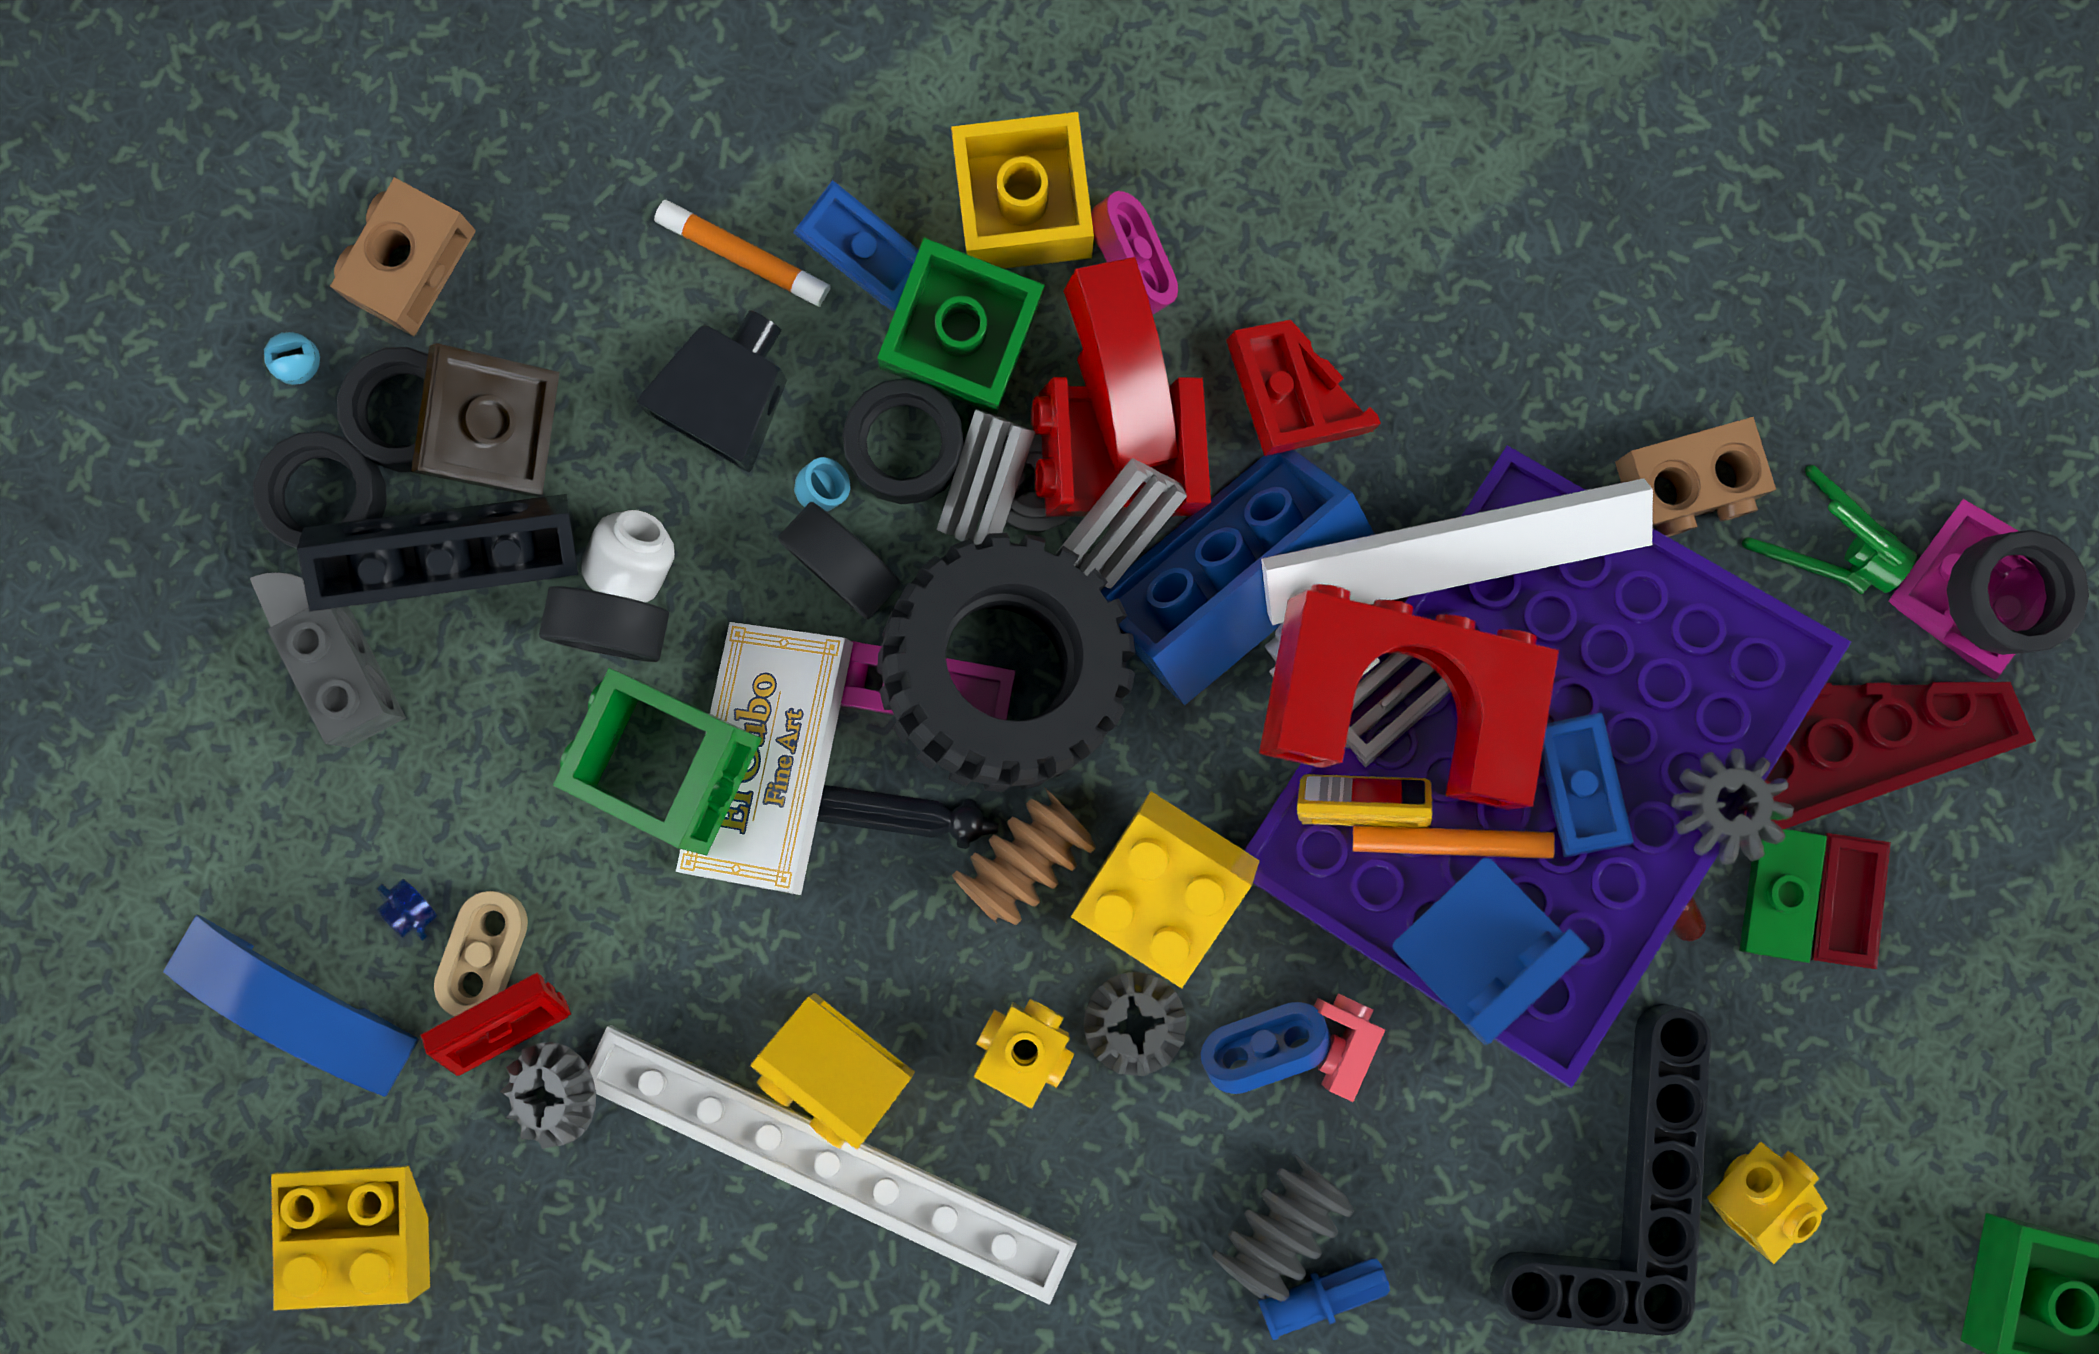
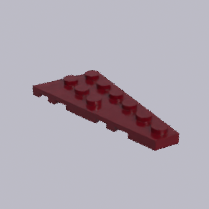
(1890, 736)

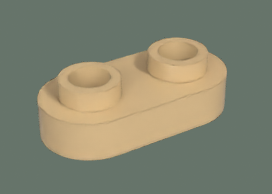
(478, 951)

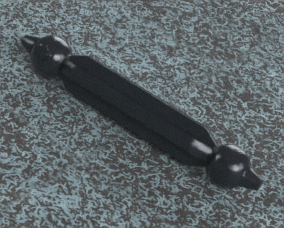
(903, 814)

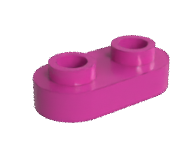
(1126, 231)

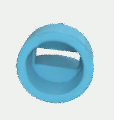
(293, 366)
(823, 483)

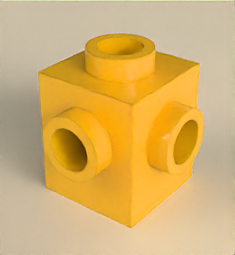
(1021, 1076)
(1769, 1200)

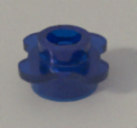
(405, 909)

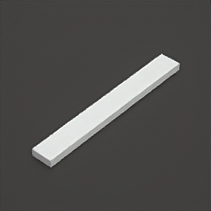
(857, 1180)

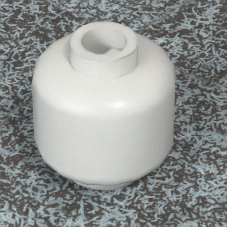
(628, 555)

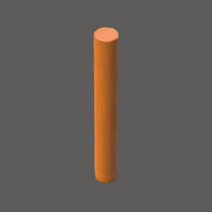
(1453, 842)

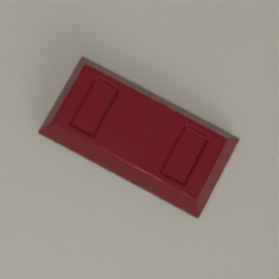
(1851, 901)

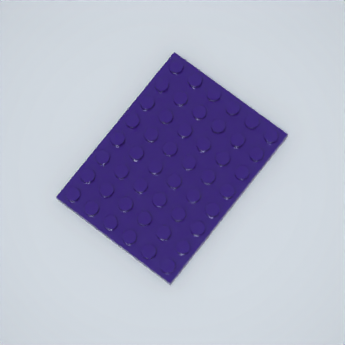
(1677, 667)

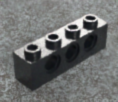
(436, 552)

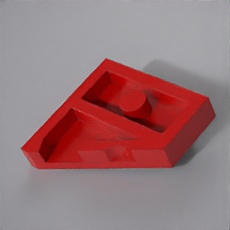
(1293, 390)

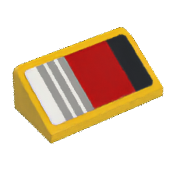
(1365, 801)

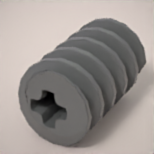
(1285, 1232)

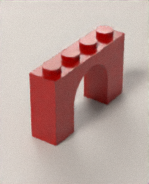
(1496, 681)

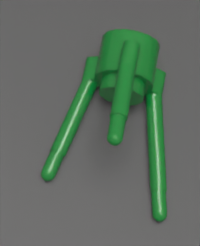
(1874, 553)

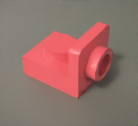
(1353, 1053)

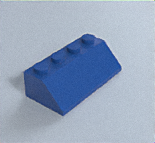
(1201, 589)

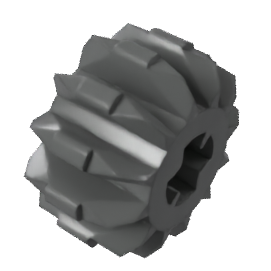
(1742, 830)

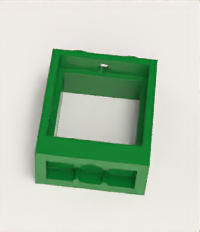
(709, 781)

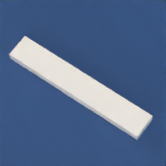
(1468, 547)

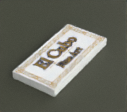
(790, 695)

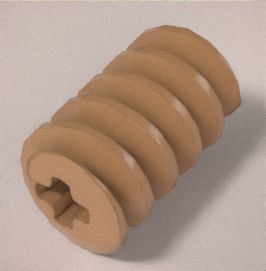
(1025, 860)

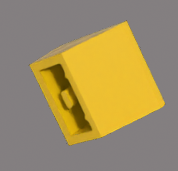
(831, 1072)
(348, 1238)

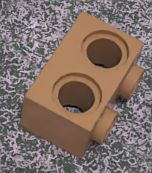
(1691, 469)

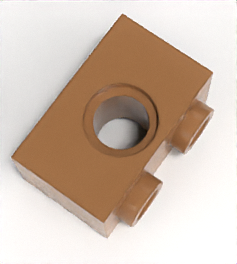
(407, 291)

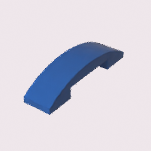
(288, 1009)

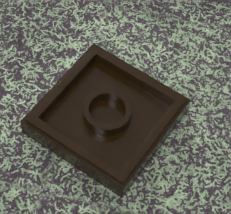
(485, 421)

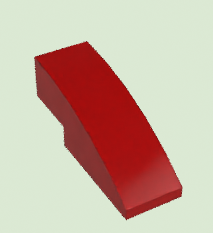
(1123, 362)

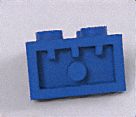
(1487, 950)

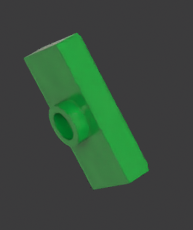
(1784, 897)

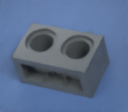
(336, 675)

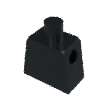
(721, 390)

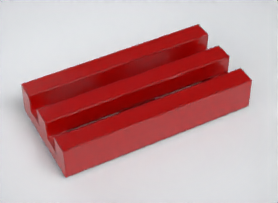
(496, 1025)

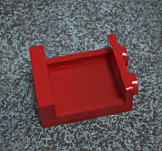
(1077, 461)

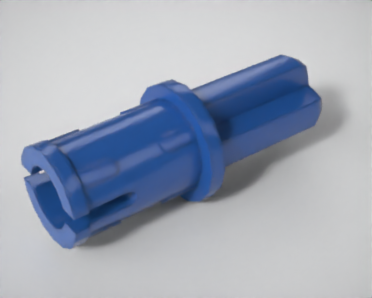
(1325, 1297)

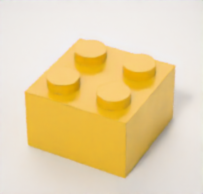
(1024, 190)
(1166, 889)

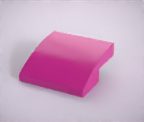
(2013, 588)

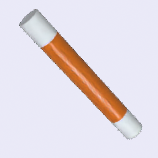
(741, 253)

